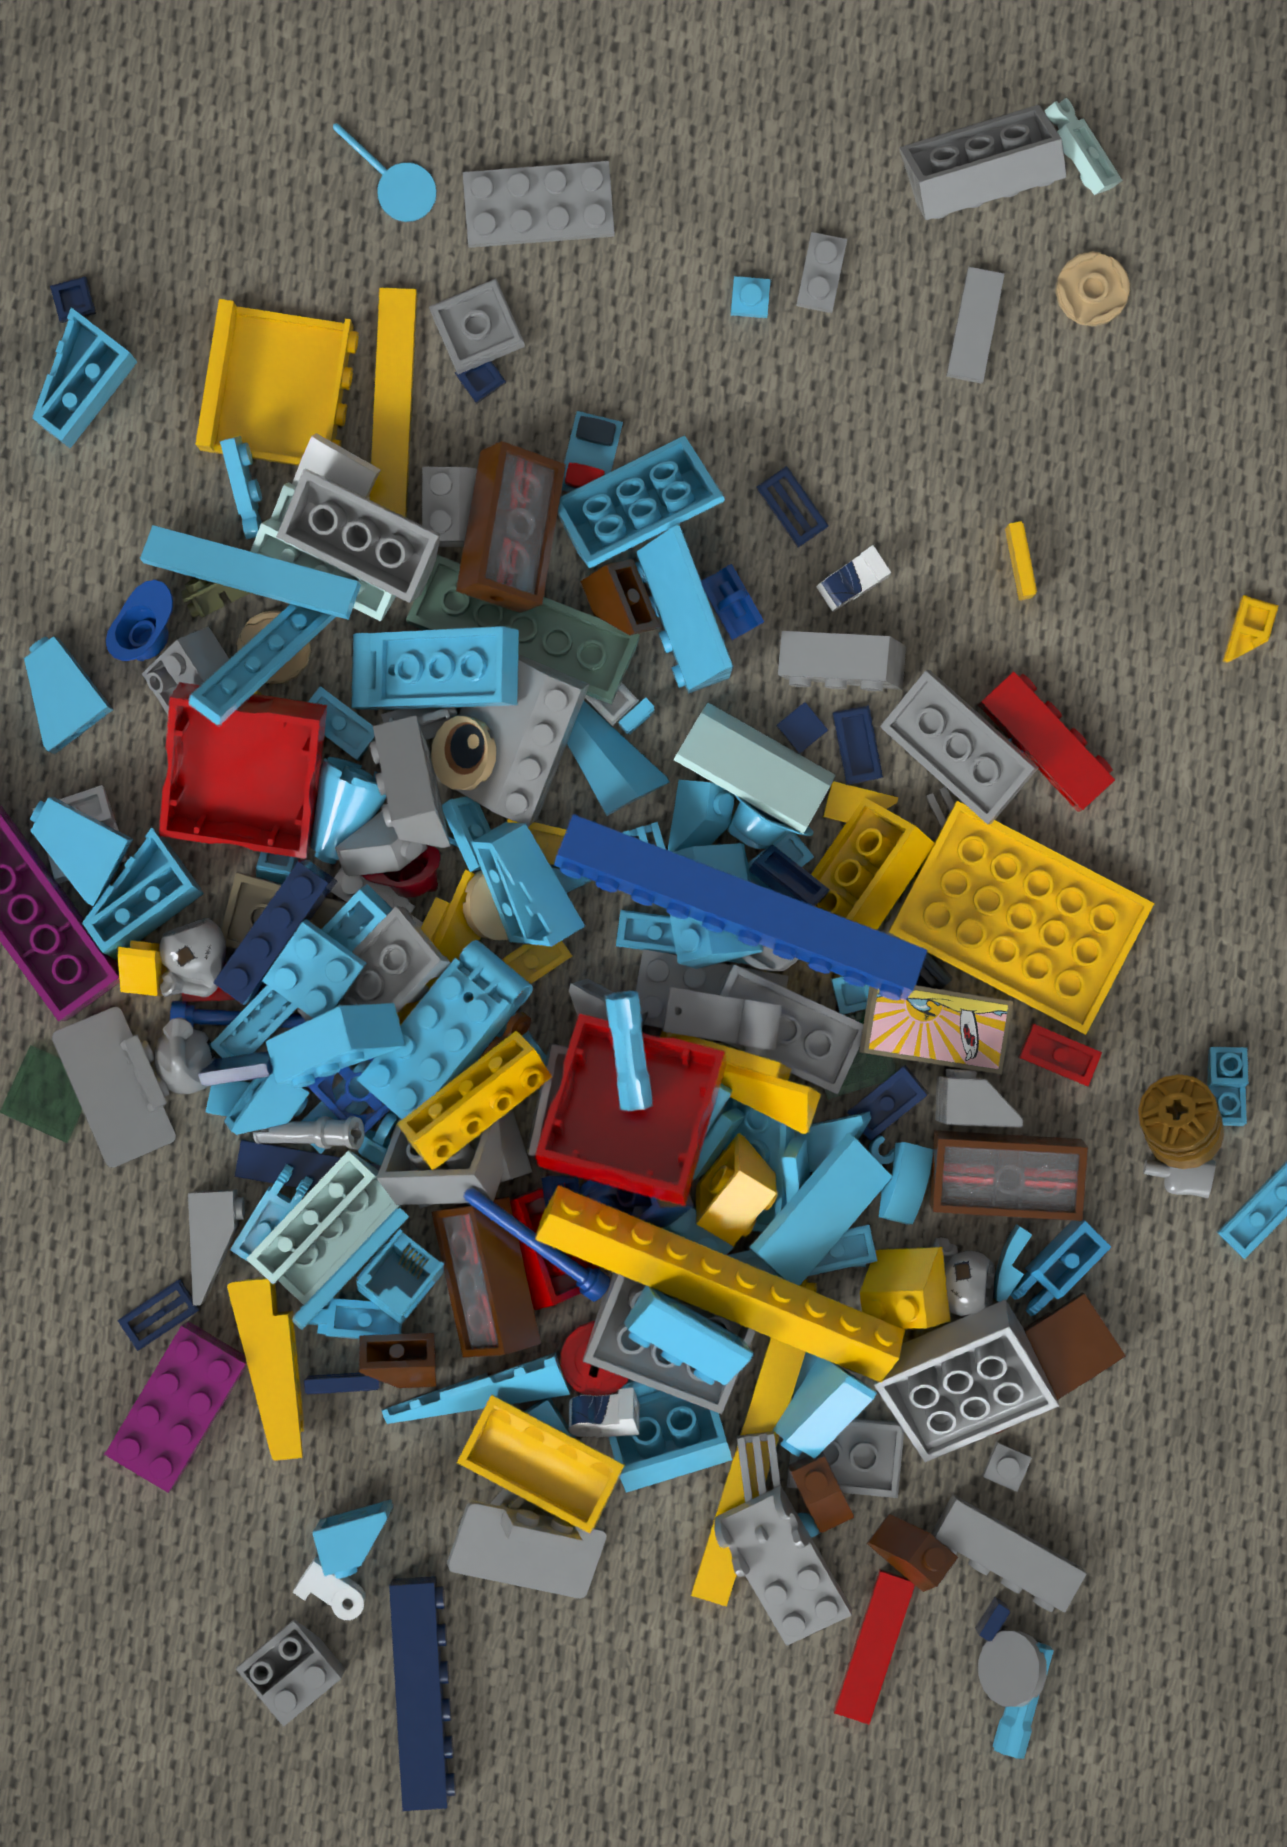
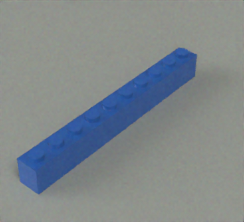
(740, 908)

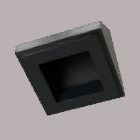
(933, 974)

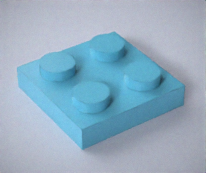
(314, 970)

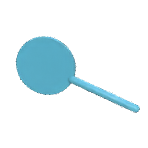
(404, 189)

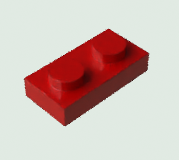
(1060, 1055)

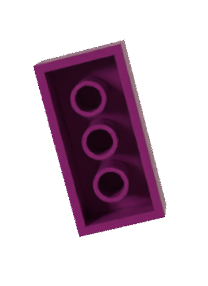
(177, 1406)

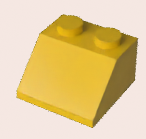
(735, 1192)
(907, 1288)

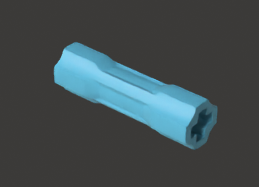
(625, 1023)
(1015, 1725)

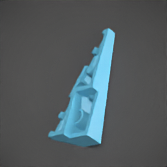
(611, 763)
(519, 1384)

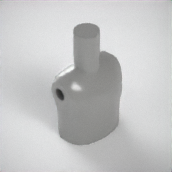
(1189, 1181)

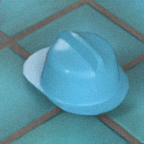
(758, 827)

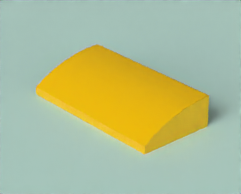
(541, 1464)

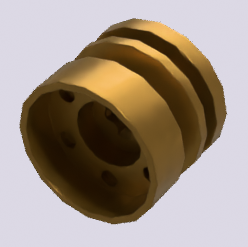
(1184, 1141)

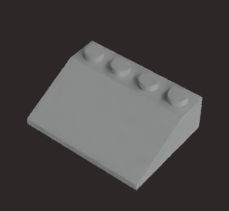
(527, 740)
(616, 1352)
(966, 1382)

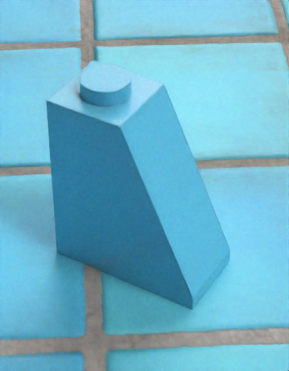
(62, 694)
(80, 846)
(822, 1408)

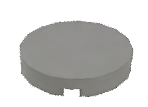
(1012, 1669)

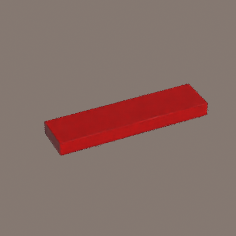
(874, 1647)

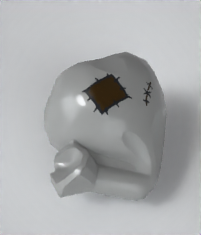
(194, 958)
(182, 1055)
(968, 1279)

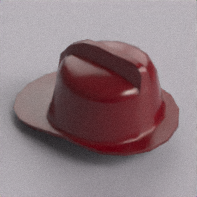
(414, 878)

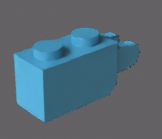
(1061, 1264)

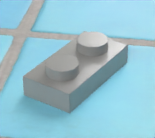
(821, 272)

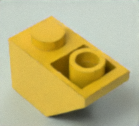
(141, 968)

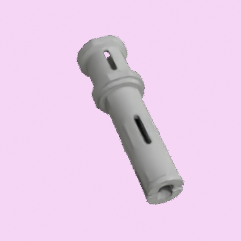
(323, 1132)

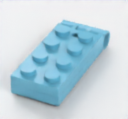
(435, 668)
(447, 1030)

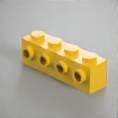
(474, 1100)

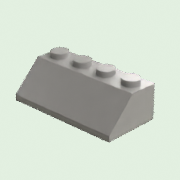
(984, 162)
(360, 536)

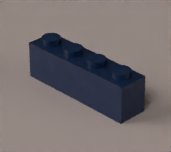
(291, 905)

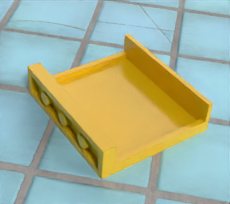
(274, 382)

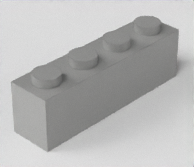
(1009, 1554)

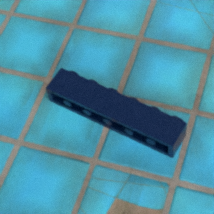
(419, 1693)

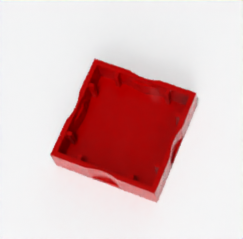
(245, 779)
(637, 1149)

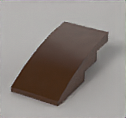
(1072, 1345)

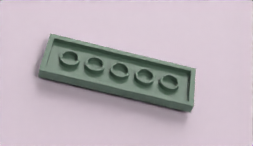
(547, 634)

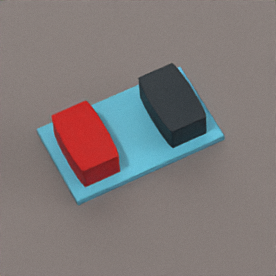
(590, 449)

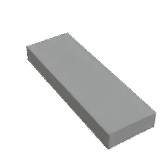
(975, 325)

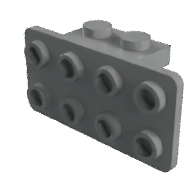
(115, 1086)
(525, 1549)

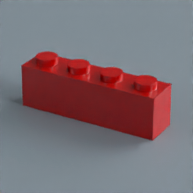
(1047, 741)

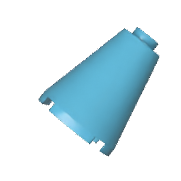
(343, 805)

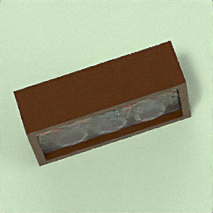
(511, 527)
(1008, 1175)
(485, 1281)

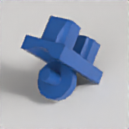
(731, 602)

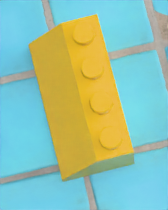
(870, 865)

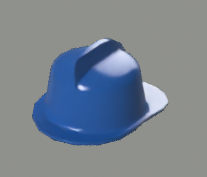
(141, 625)

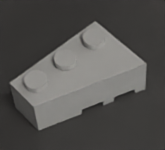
(842, 660)

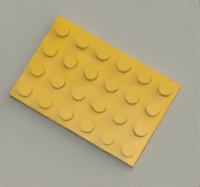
(1021, 918)

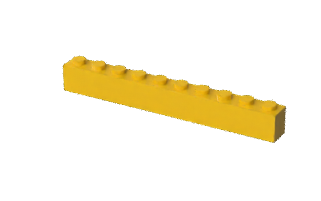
(720, 1284)

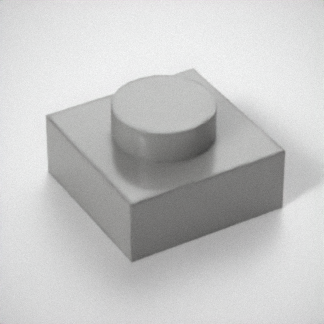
(1006, 1466)

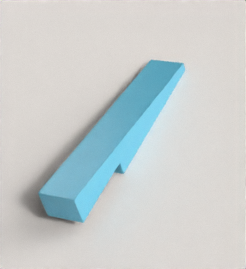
(270, 1008)

